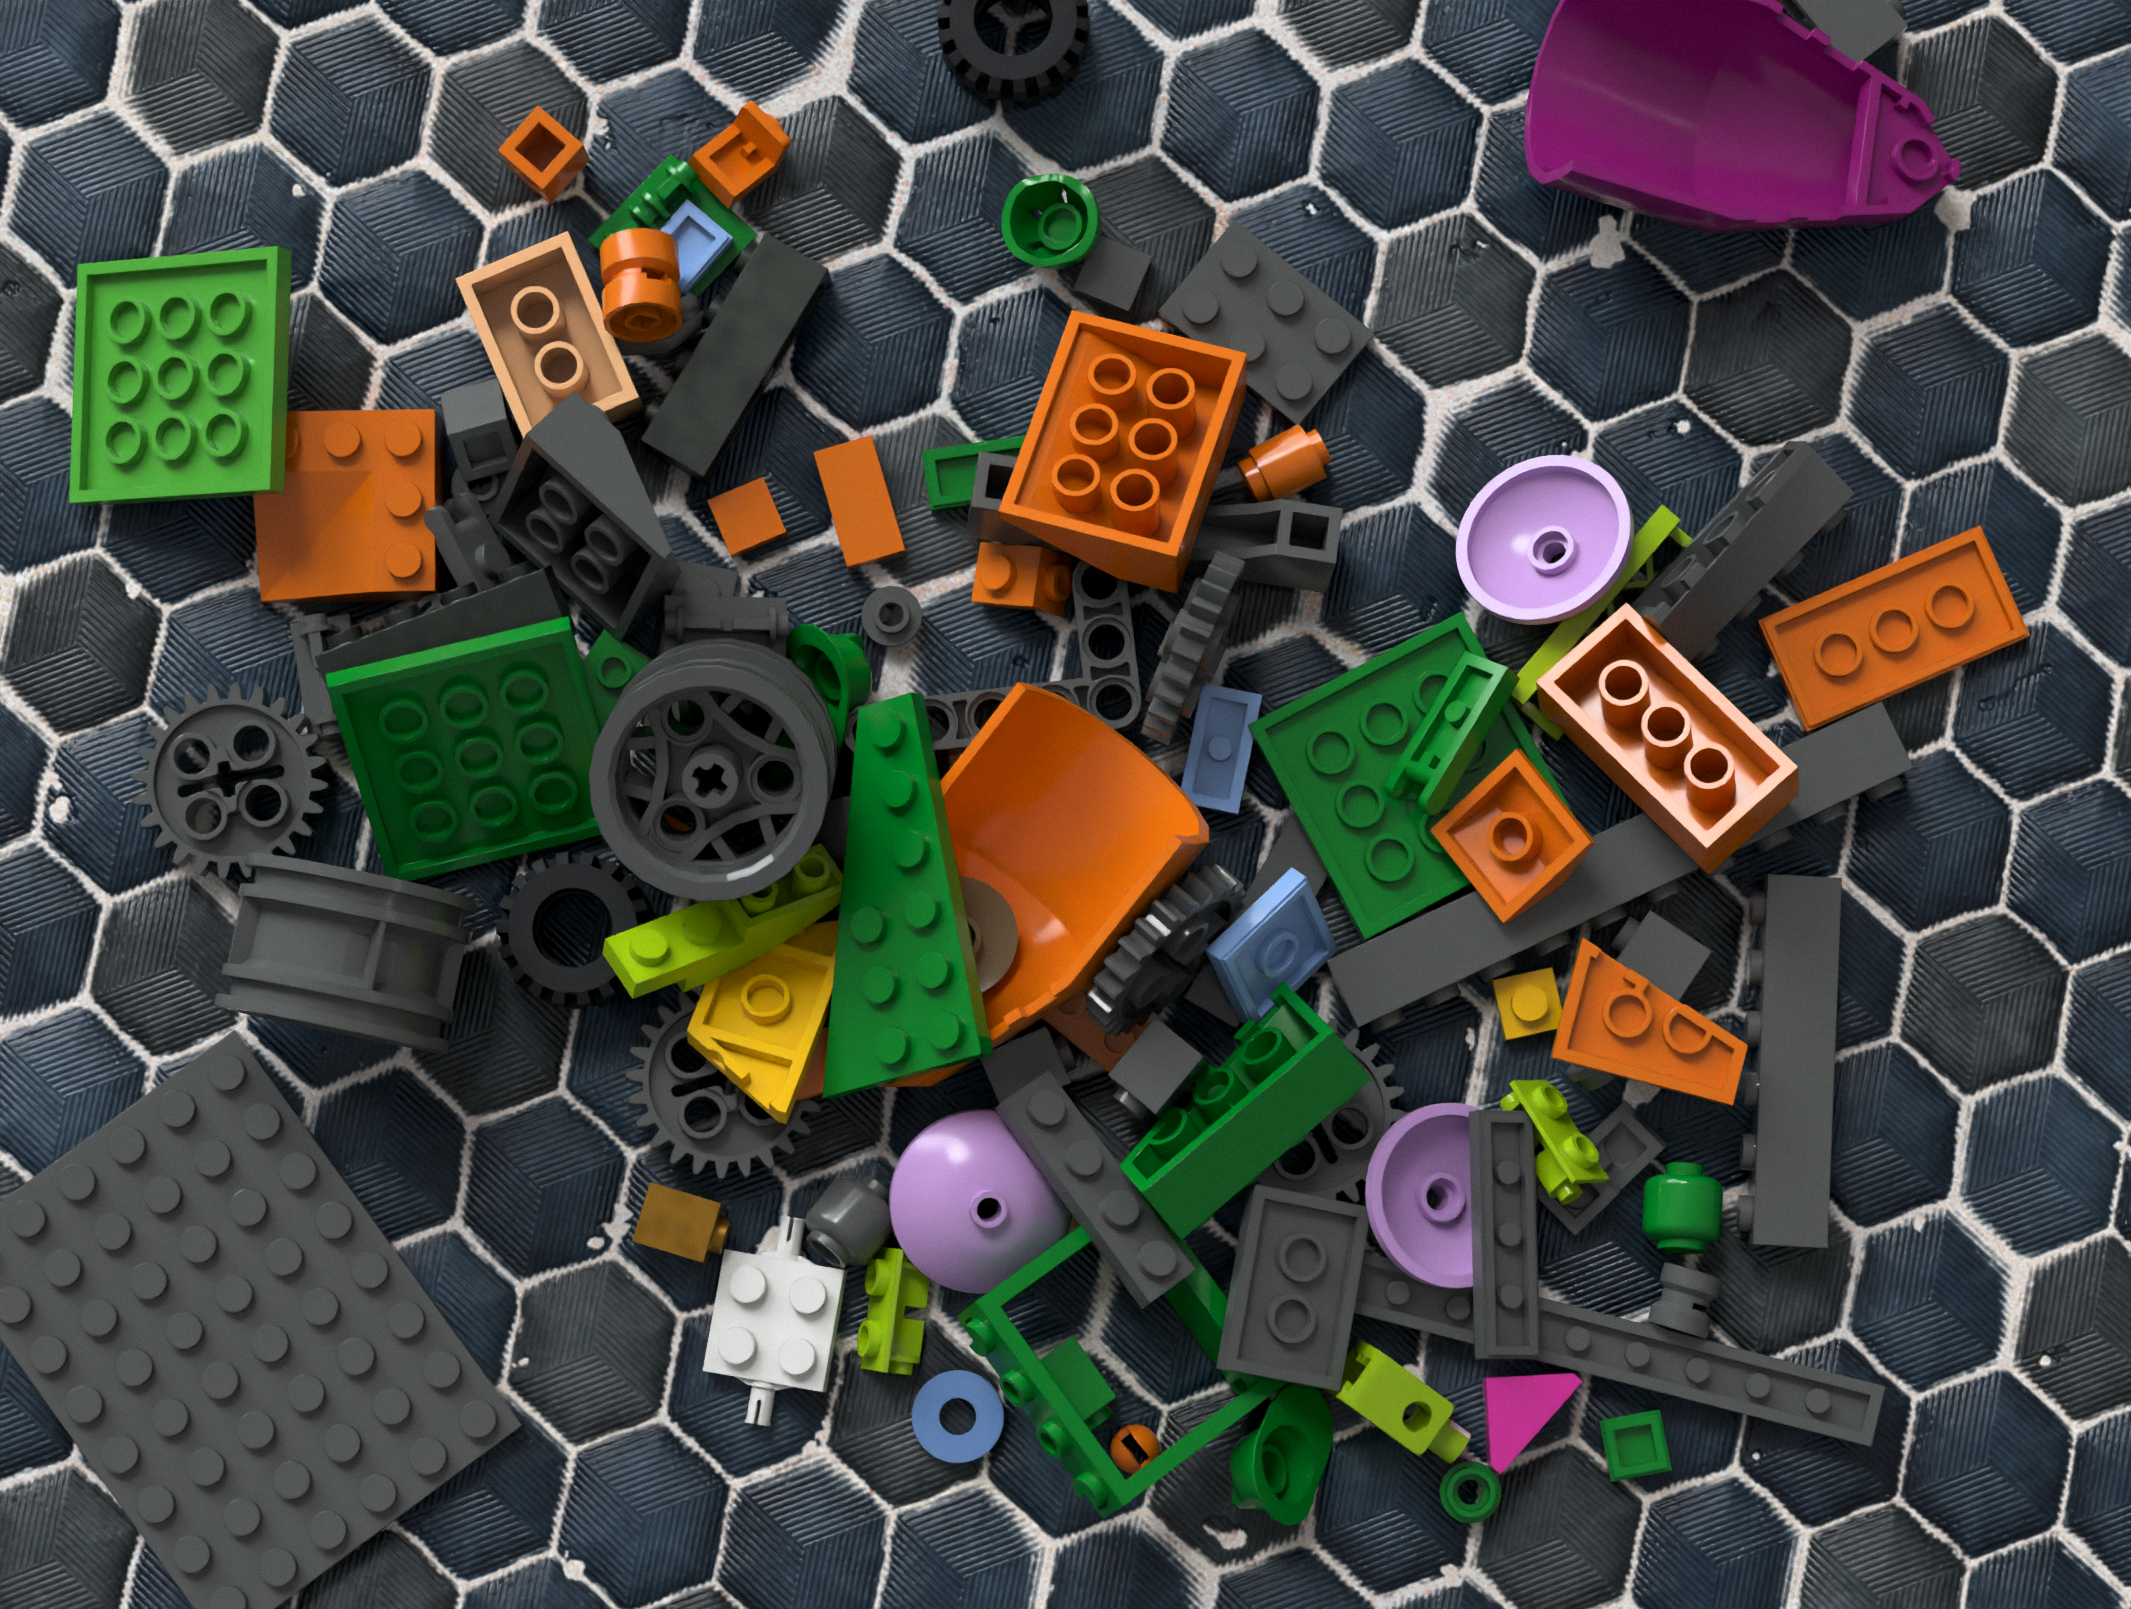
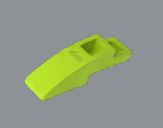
(724, 934)

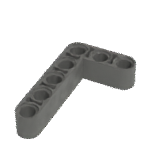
(1098, 674)

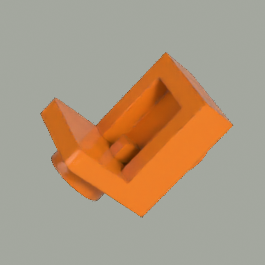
(741, 155)
(1022, 578)

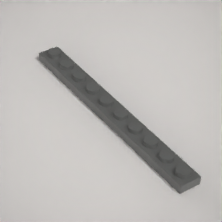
(1642, 1356)

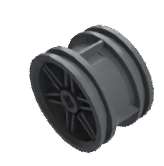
(346, 952)

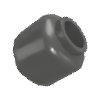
(850, 1221)

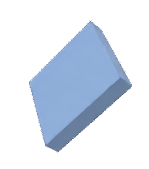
(1272, 943)

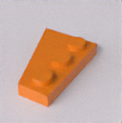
(1640, 1033)

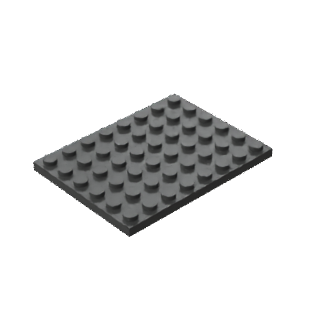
(236, 1337)

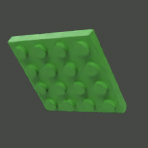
(181, 377)

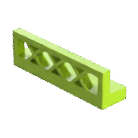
(1564, 638)

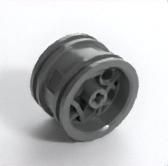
(708, 859)

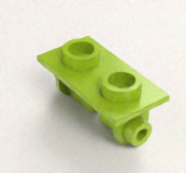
(1567, 1154)
(886, 1338)

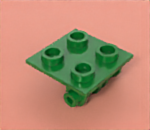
(661, 197)

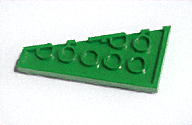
(904, 946)

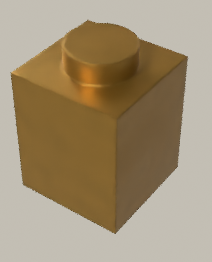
(681, 1223)

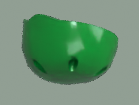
(1065, 229)

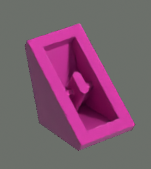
(1518, 1410)

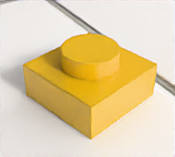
(1527, 1003)

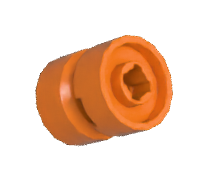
(641, 285)

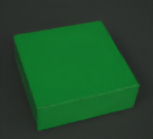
(1634, 1445)

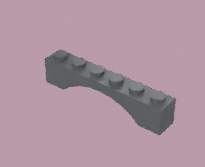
(1278, 539)

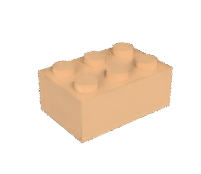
(547, 333)

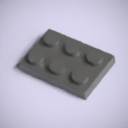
(1264, 307)
(1293, 1288)

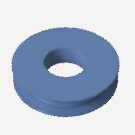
(927, 1421)

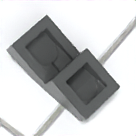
(1624, 1148)

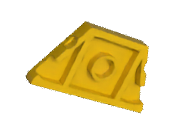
(768, 1018)

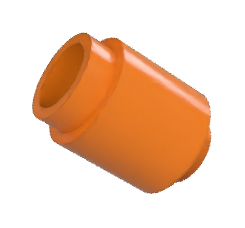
(1284, 464)

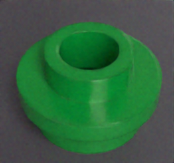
(1489, 1497)

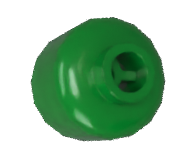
(1682, 1209)

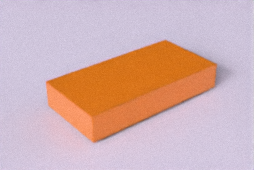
(859, 502)

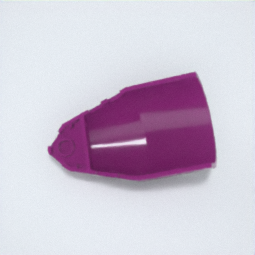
(1724, 119)

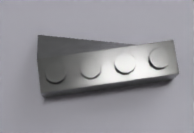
(1743, 549)

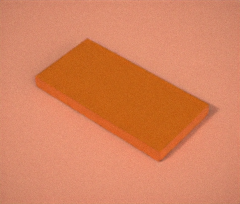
(1892, 629)

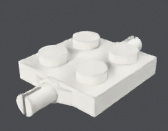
(775, 1320)

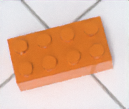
(1668, 738)

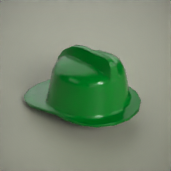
(836, 669)
(1284, 1458)

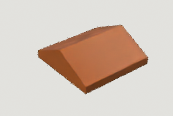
(1513, 838)

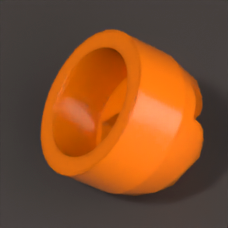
(1124, 1457)

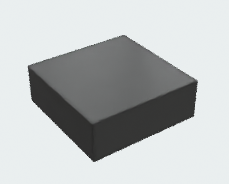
(1113, 275)

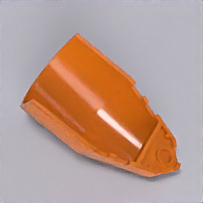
(1071, 837)

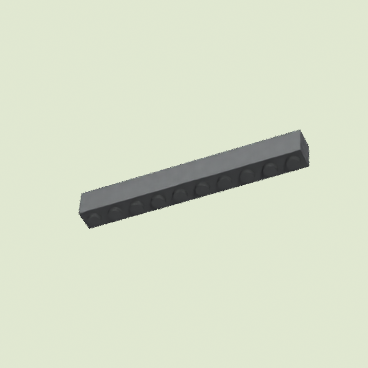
(1624, 864)

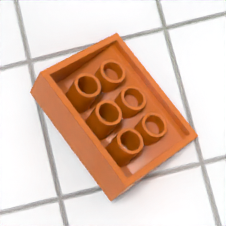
(1126, 447)

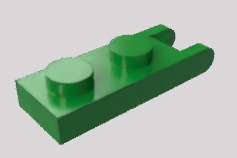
(1452, 731)

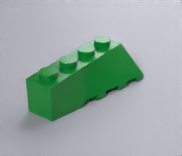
(1244, 1113)

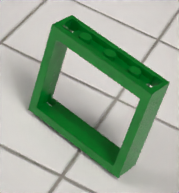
(1057, 1422)

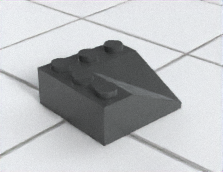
(585, 512)

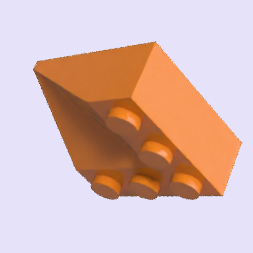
(353, 509)

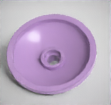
(1528, 519)
(1418, 1154)
(938, 1195)

